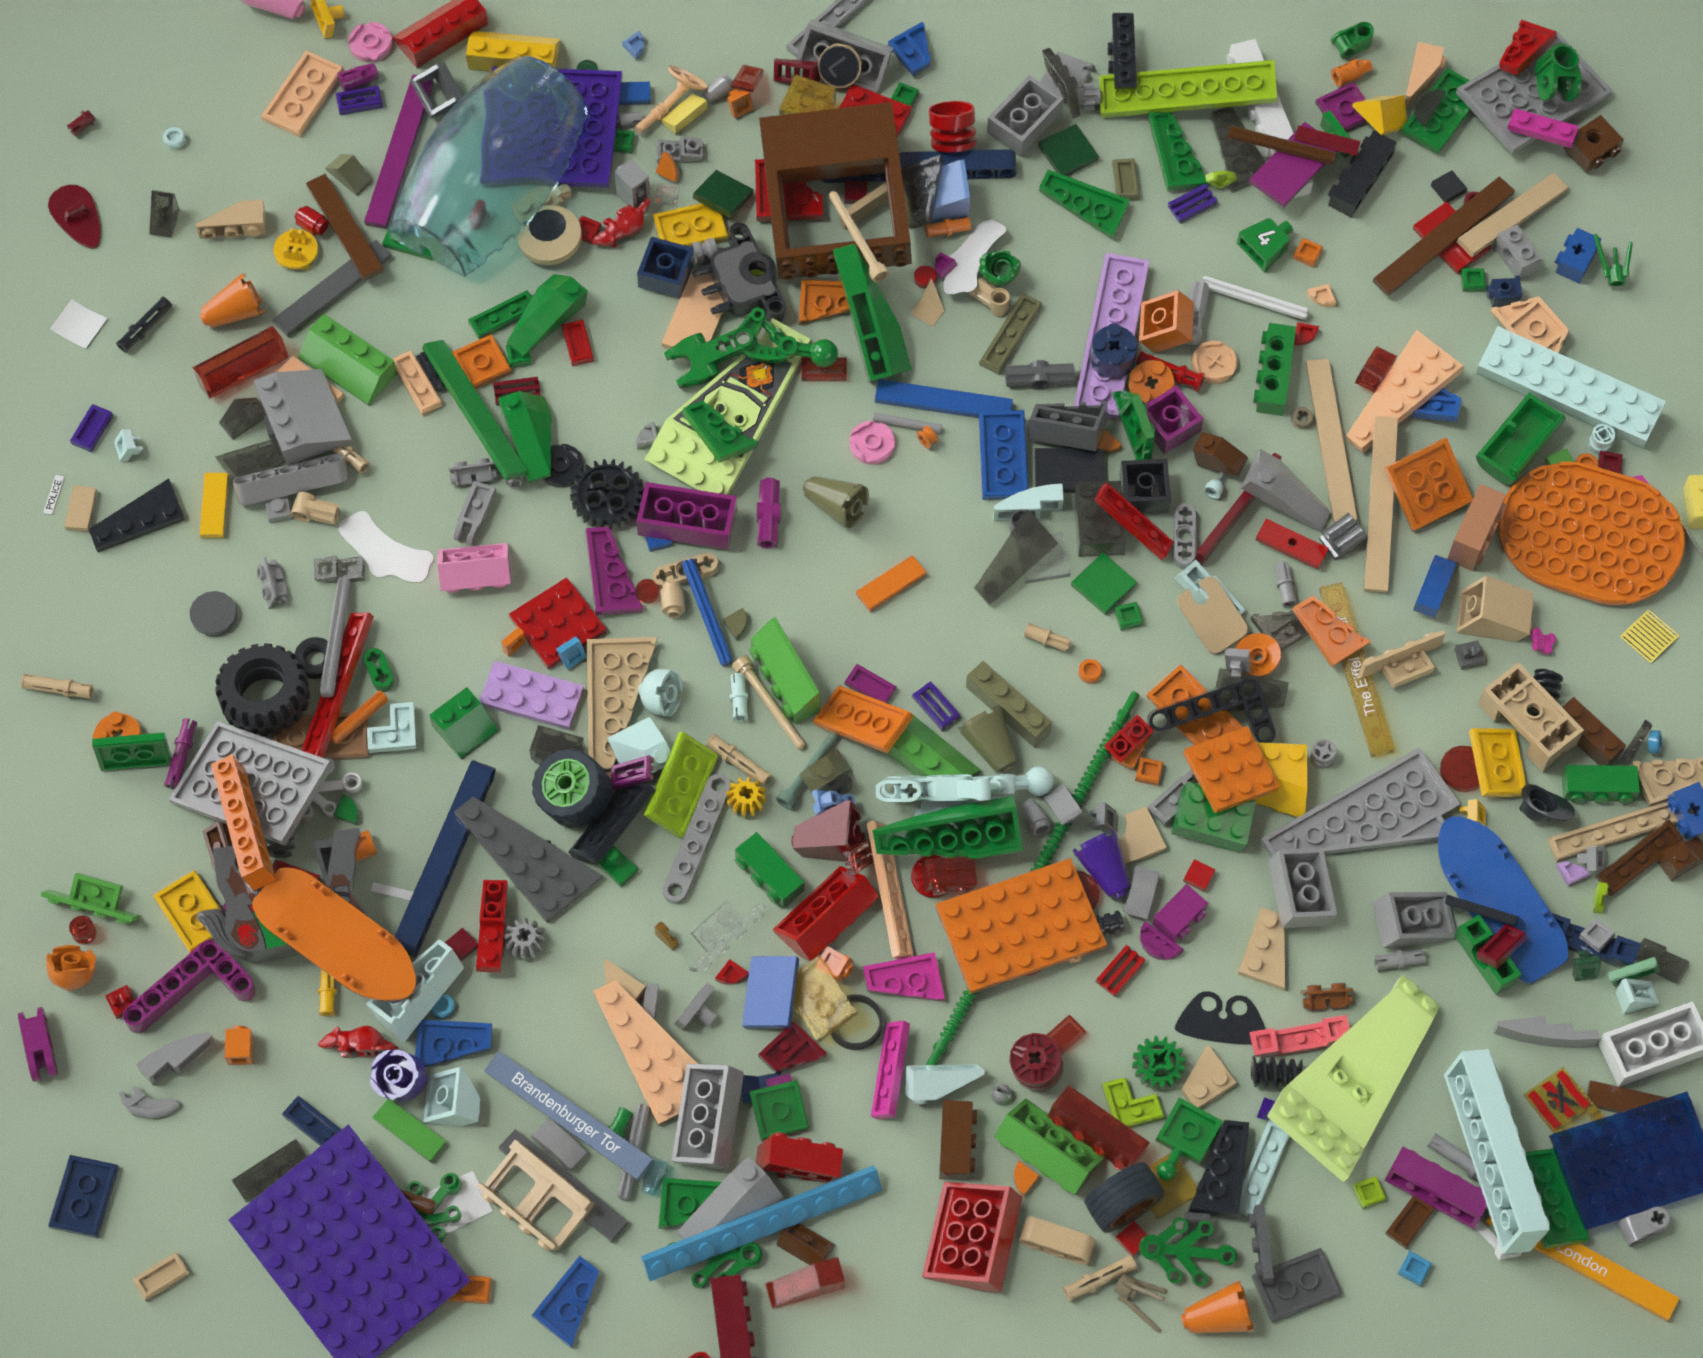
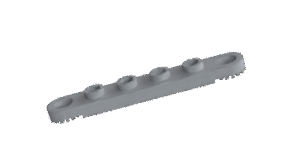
(696, 839)

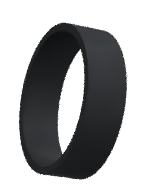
(862, 1045)

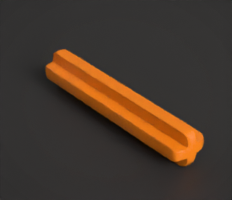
(359, 717)

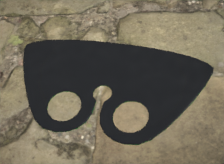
(1209, 1026)

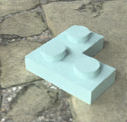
(399, 735)

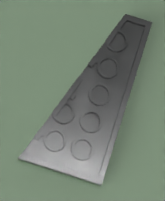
(536, 867)

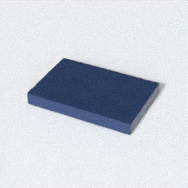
(83, 1196)

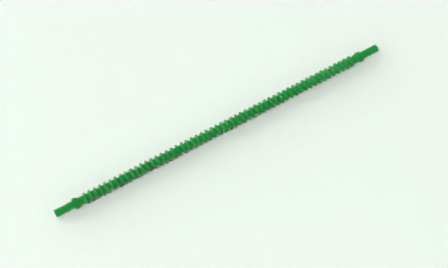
(1056, 837)

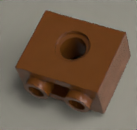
(1606, 144)

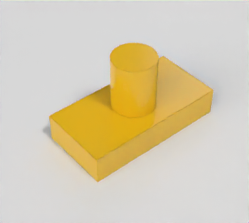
(325, 15)

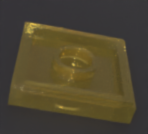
(1177, 1191)

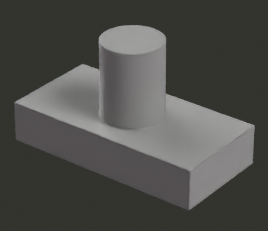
(697, 1008)

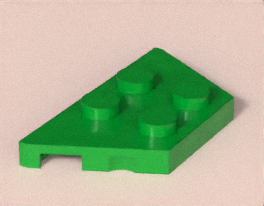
(1136, 423)

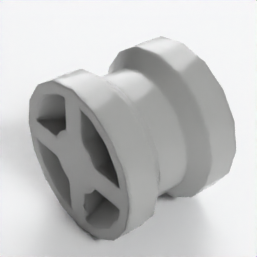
(1324, 748)

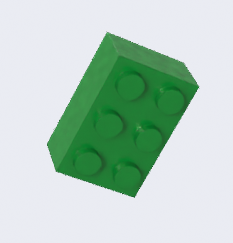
(1199, 822)

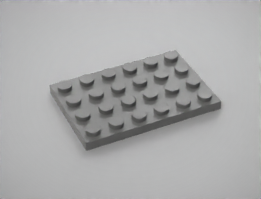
(1498, 92)
(278, 775)

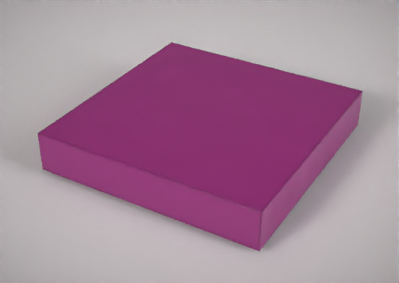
(1341, 103)

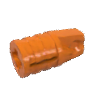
(1350, 71)

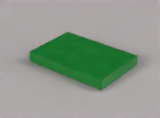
(132, 751)

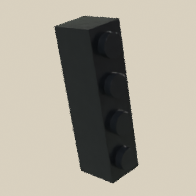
(1362, 174)

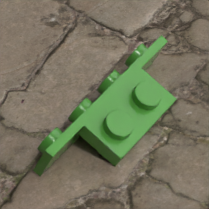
(93, 895)

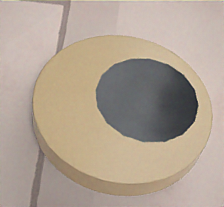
(550, 236)

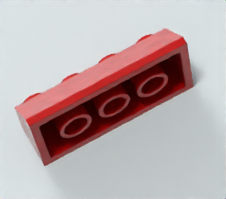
(441, 30)
(826, 913)

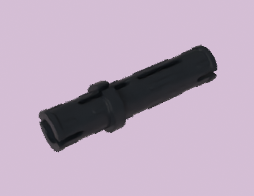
(126, 342)

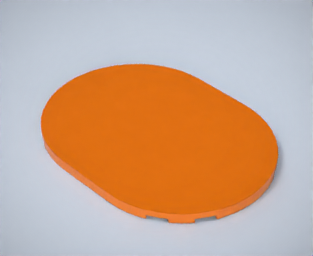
(1591, 533)

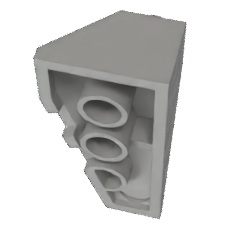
(1279, 487)
(739, 1194)

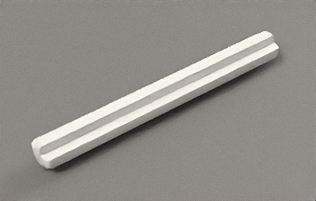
(1256, 298)

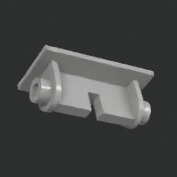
(481, 469)
(269, 573)

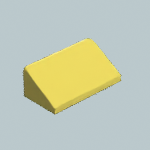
(684, 113)

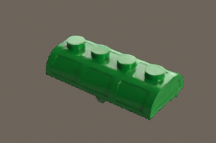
(1519, 439)

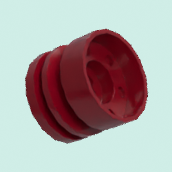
(1036, 1076)

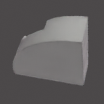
(647, 436)

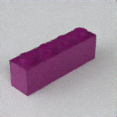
(1437, 1187)

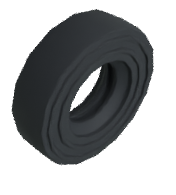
(304, 649)

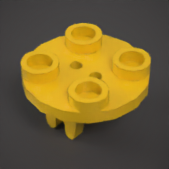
(293, 258)

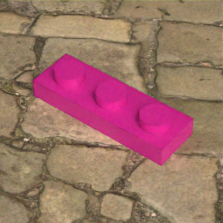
(1542, 128)

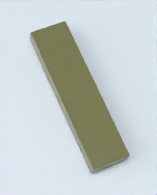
(1010, 333)

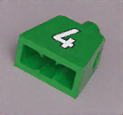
(1265, 242)

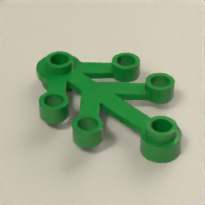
(439, 1196)
(1184, 1250)
(737, 1267)

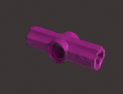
(768, 513)

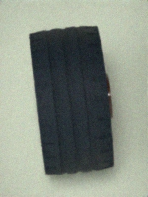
(1124, 1197)

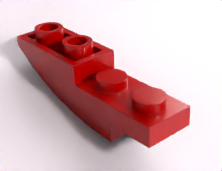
(492, 926)

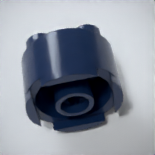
(1113, 351)

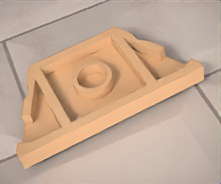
(1533, 321)

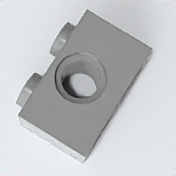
(1517, 252)

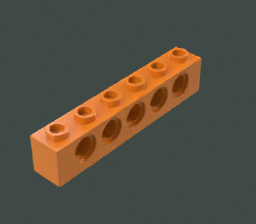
(243, 822)

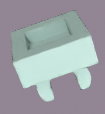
(126, 446)

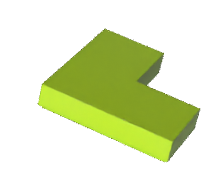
(1127, 1110)

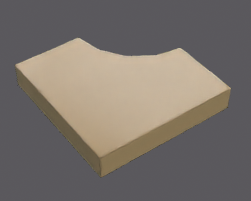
(1140, 837)

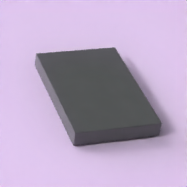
(1298, 1285)

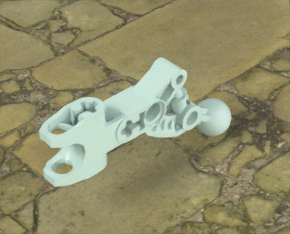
(963, 786)

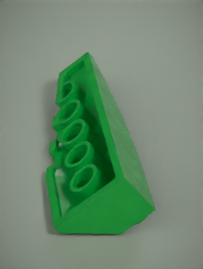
(962, 830)

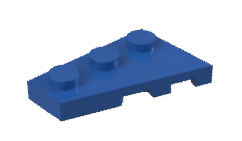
(450, 1040)
(567, 1301)

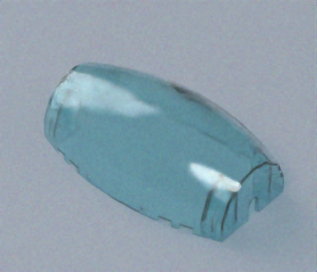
(490, 164)

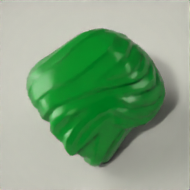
(999, 267)

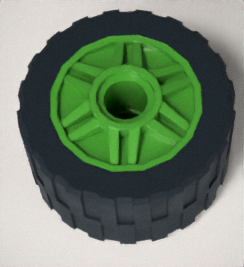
(572, 788)

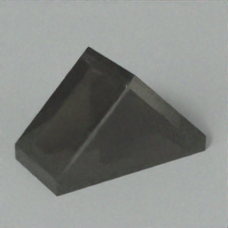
(163, 213)
(242, 416)

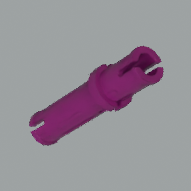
(183, 744)

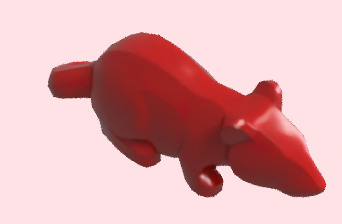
(628, 223)
(364, 1040)

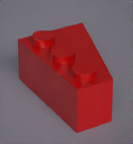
(800, 1158)

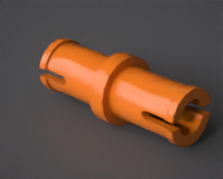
(947, 227)

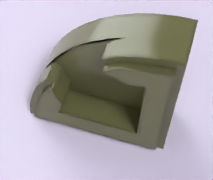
(736, 623)

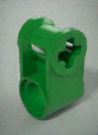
(1349, 40)

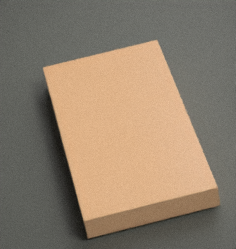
(302, 93)
(694, 312)

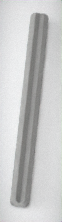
(335, 637)

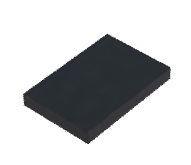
(1068, 466)

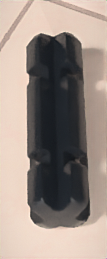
(430, 372)

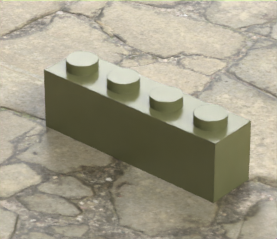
(1016, 709)

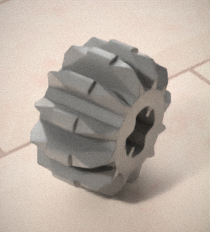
(532, 933)

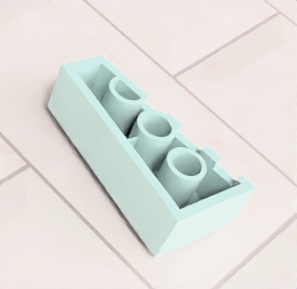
(434, 974)

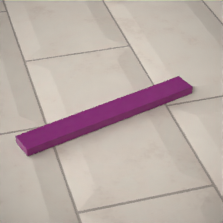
(397, 157)

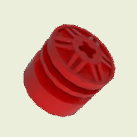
(952, 126)

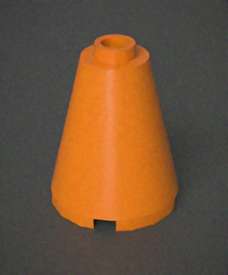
(233, 303)
(1220, 1312)

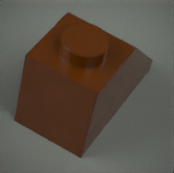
(1218, 455)

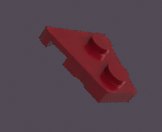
(791, 1050)

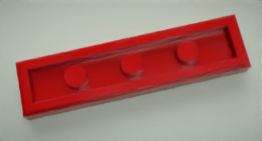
(1134, 521)

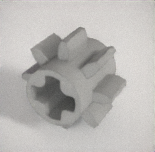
(1088, 96)

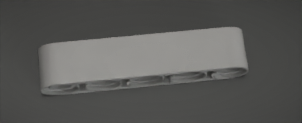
(290, 479)

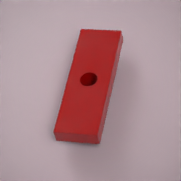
(1280, 537)

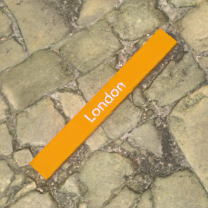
(1612, 1277)

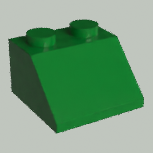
(463, 723)

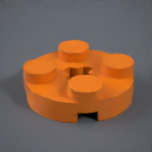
(1153, 370)
(117, 723)

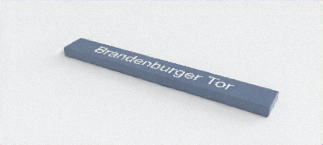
(569, 1116)

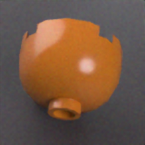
(70, 967)

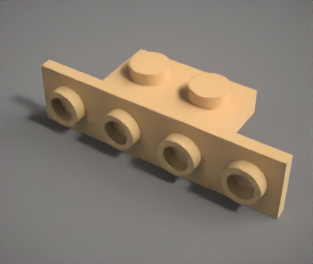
(1406, 662)

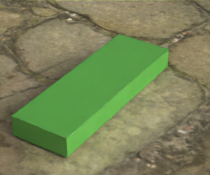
(409, 1130)

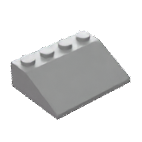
(302, 413)

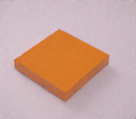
(482, 361)

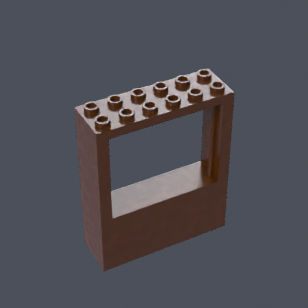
(831, 147)

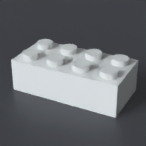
(1653, 1044)

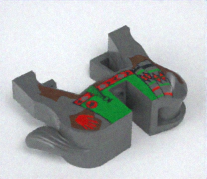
(240, 929)

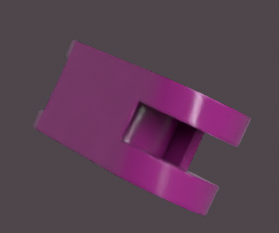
(37, 1044)

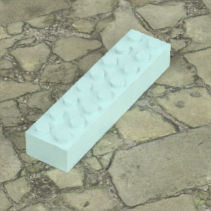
(1570, 386)
(1496, 1151)

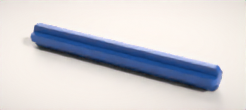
(707, 612)

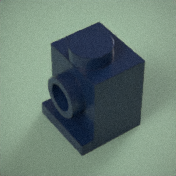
(1504, 291)

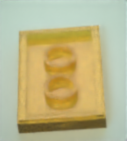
(821, 1000)

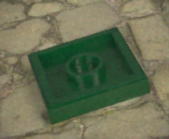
(1068, 150)
(723, 193)

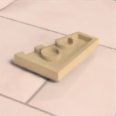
(1265, 951)

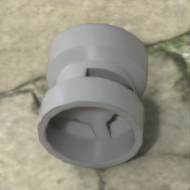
(704, 250)

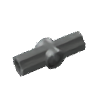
(1039, 374)

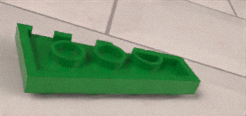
(1091, 204)

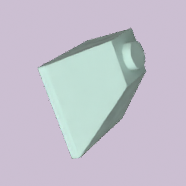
(640, 741)
(451, 1099)

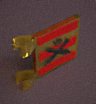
(1560, 1101)

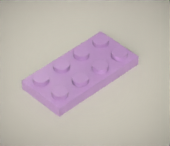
(531, 695)

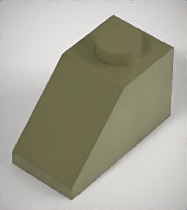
(824, 770)

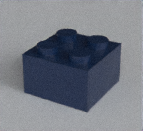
(665, 267)

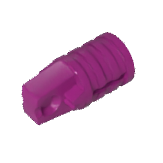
(357, 76)

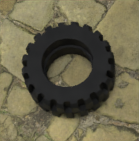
(259, 664)

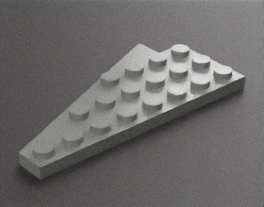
(1384, 810)

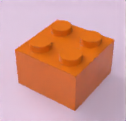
(1166, 321)

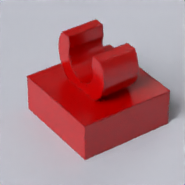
(120, 1000)

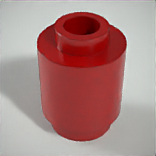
(311, 220)

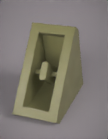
(349, 173)

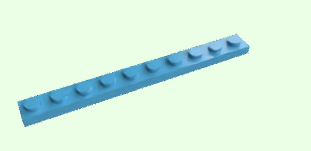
(761, 1223)

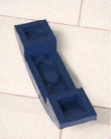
(1617, 951)

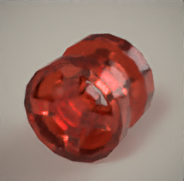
(84, 935)

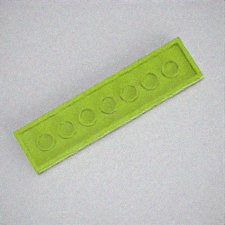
(1191, 89)

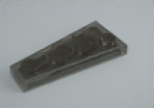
(1019, 553)

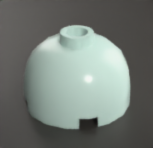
(660, 692)

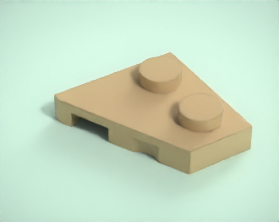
(1207, 1079)

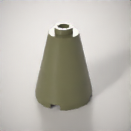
(837, 499)
(991, 739)

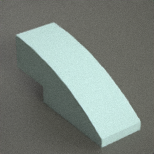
(1034, 499)
(1194, 573)

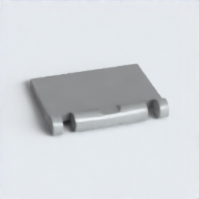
(1076, 69)

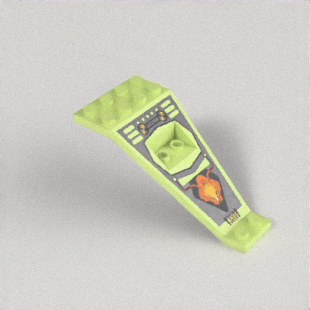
(744, 389)

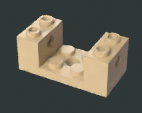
(1549, 733)

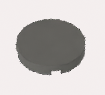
(213, 613)

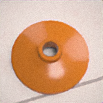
(1263, 646)

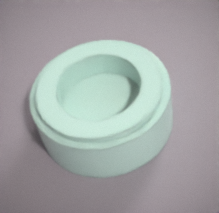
(174, 138)

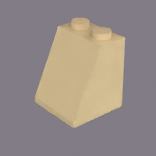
(1495, 610)

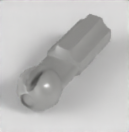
(1199, 295)

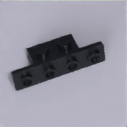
(1122, 51)

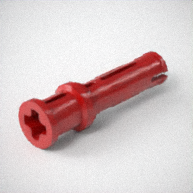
(1182, 372)

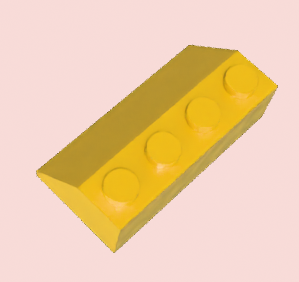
(496, 49)

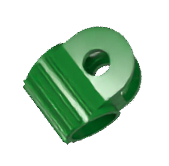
(1558, 62)

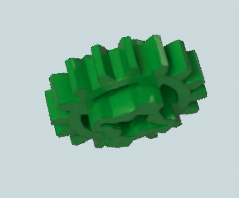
(1151, 1056)

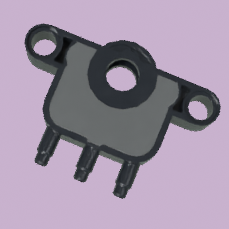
(735, 283)

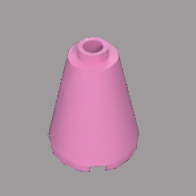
(285, 8)

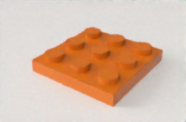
(1428, 484)
(1231, 769)

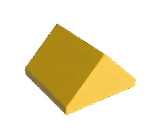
(1384, 112)

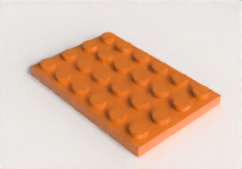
(1020, 925)

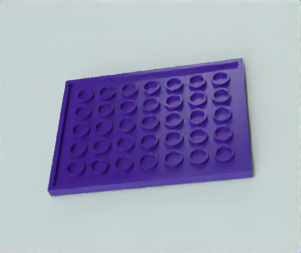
(349, 1249)

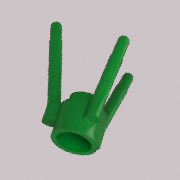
(1616, 273)

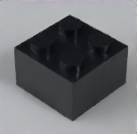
(1146, 484)

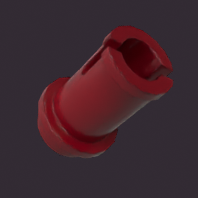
(81, 122)

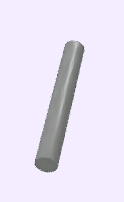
(904, 422)

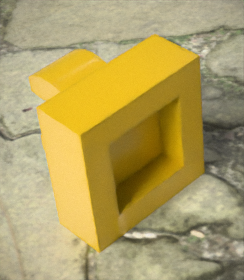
(1475, 810)

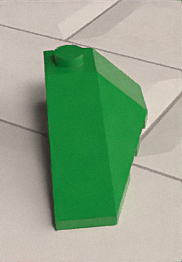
(530, 429)

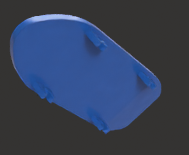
(1488, 874)

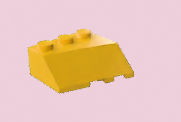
(1289, 767)

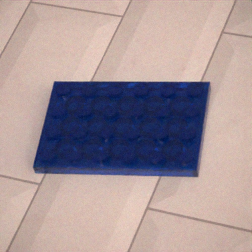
(1632, 1160)

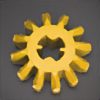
(738, 800)

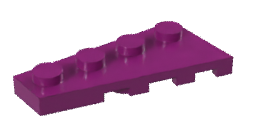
(609, 577)

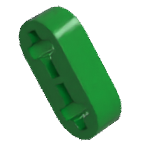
(382, 668)

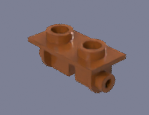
(1336, 994)

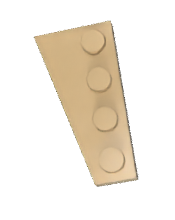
(1662, 778)

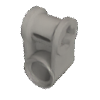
(1639, 1226)

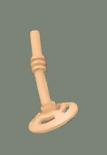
(685, 81)

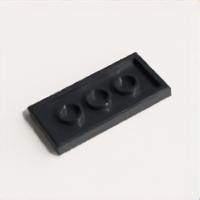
(606, 830)

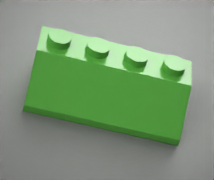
(347, 359)
(785, 671)
(928, 754)
(1048, 1146)

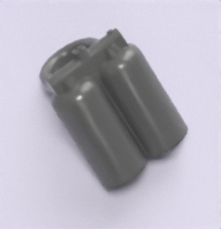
(1342, 536)

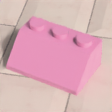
(474, 567)

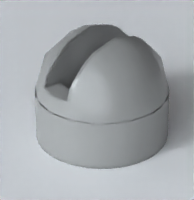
(999, 1098)

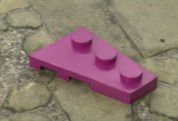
(907, 977)

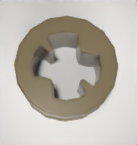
(1303, 411)

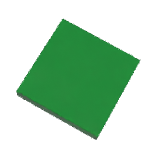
(1103, 583)
(779, 1109)

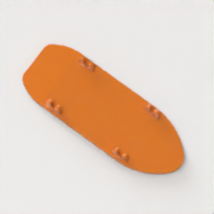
(335, 936)

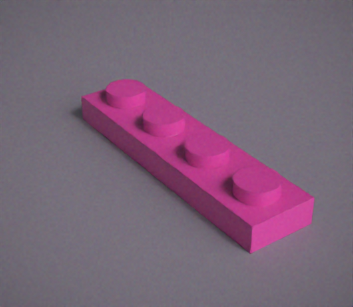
(890, 1070)

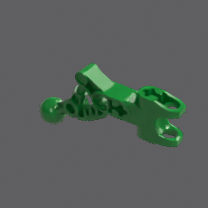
(706, 355)

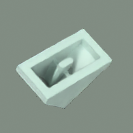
(1636, 995)

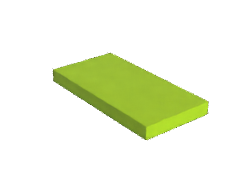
(681, 785)

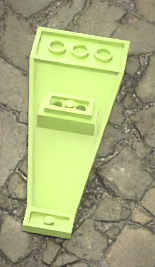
(1347, 1088)

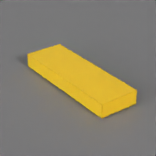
(214, 505)

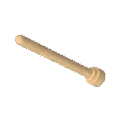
(878, 271)
(744, 666)

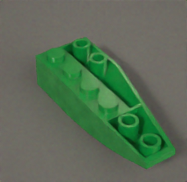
(872, 318)

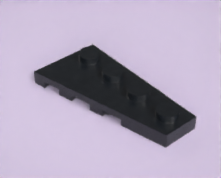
(140, 517)
(1223, 1176)

